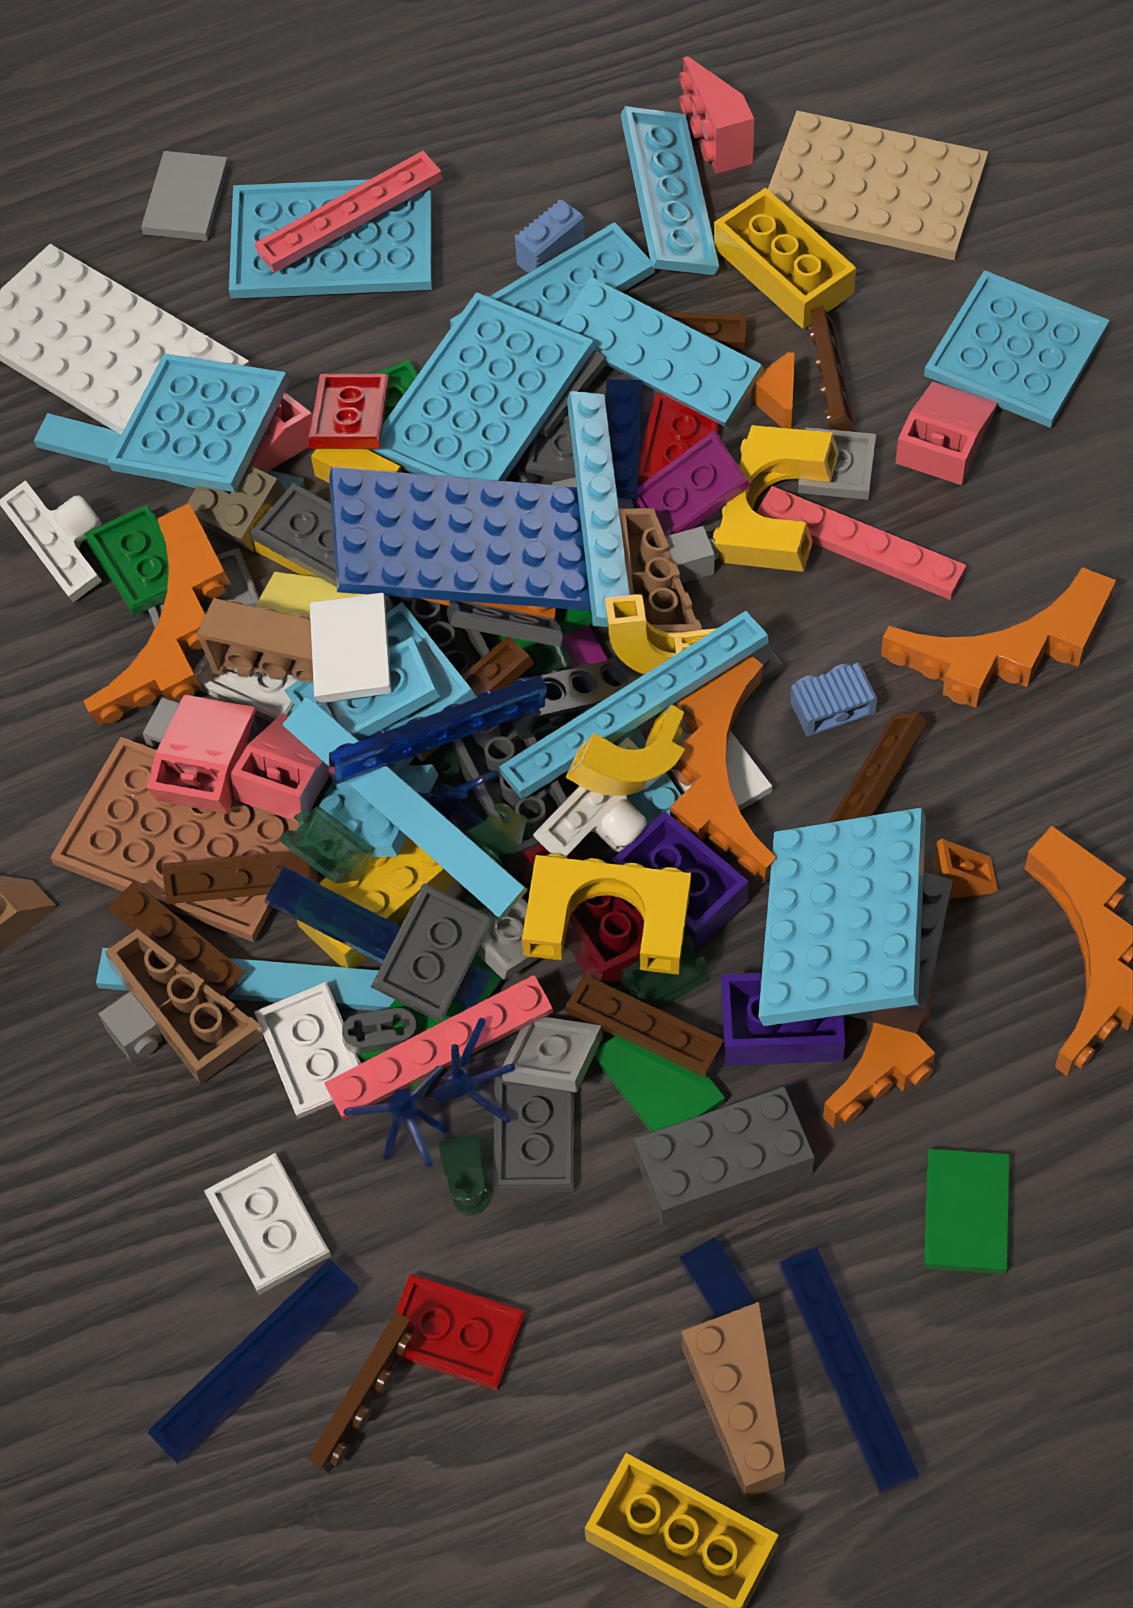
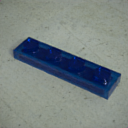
(623, 419)

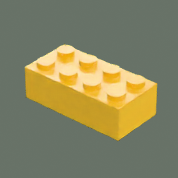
(784, 257)
(385, 888)
(680, 1536)

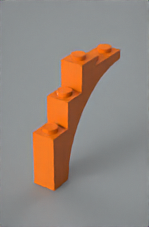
(1013, 653)
(162, 663)
(709, 804)
(1090, 897)
(887, 1058)

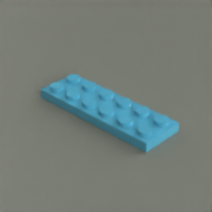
(669, 191)
(555, 285)
(663, 352)

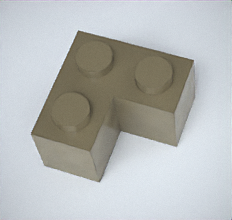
(237, 513)

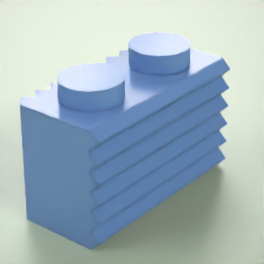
(549, 236)
(832, 698)

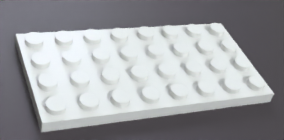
(91, 336)

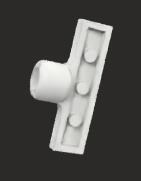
(56, 536)
(589, 811)

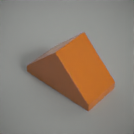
(775, 390)
(968, 869)

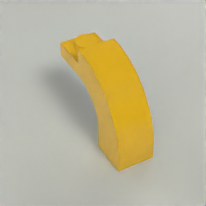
(637, 641)
(622, 771)

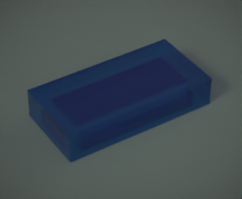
(716, 1279)

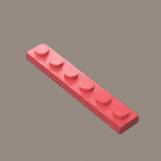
(348, 211)
(867, 544)
(419, 1055)

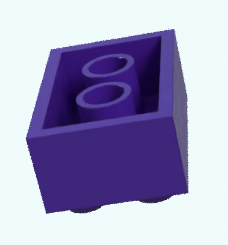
(715, 886)
(754, 1044)

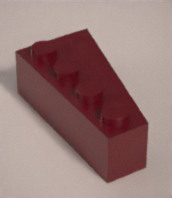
(600, 931)

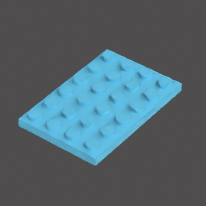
(378, 256)
(483, 393)
(844, 918)

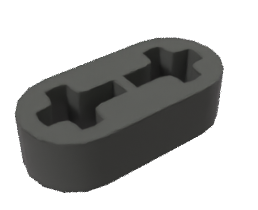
(377, 1022)

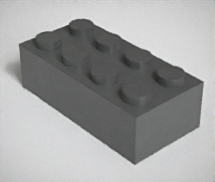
(723, 1156)

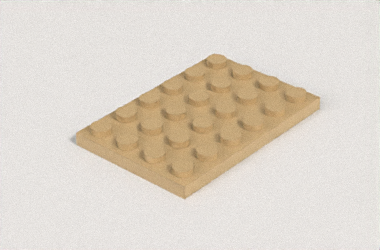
(878, 184)

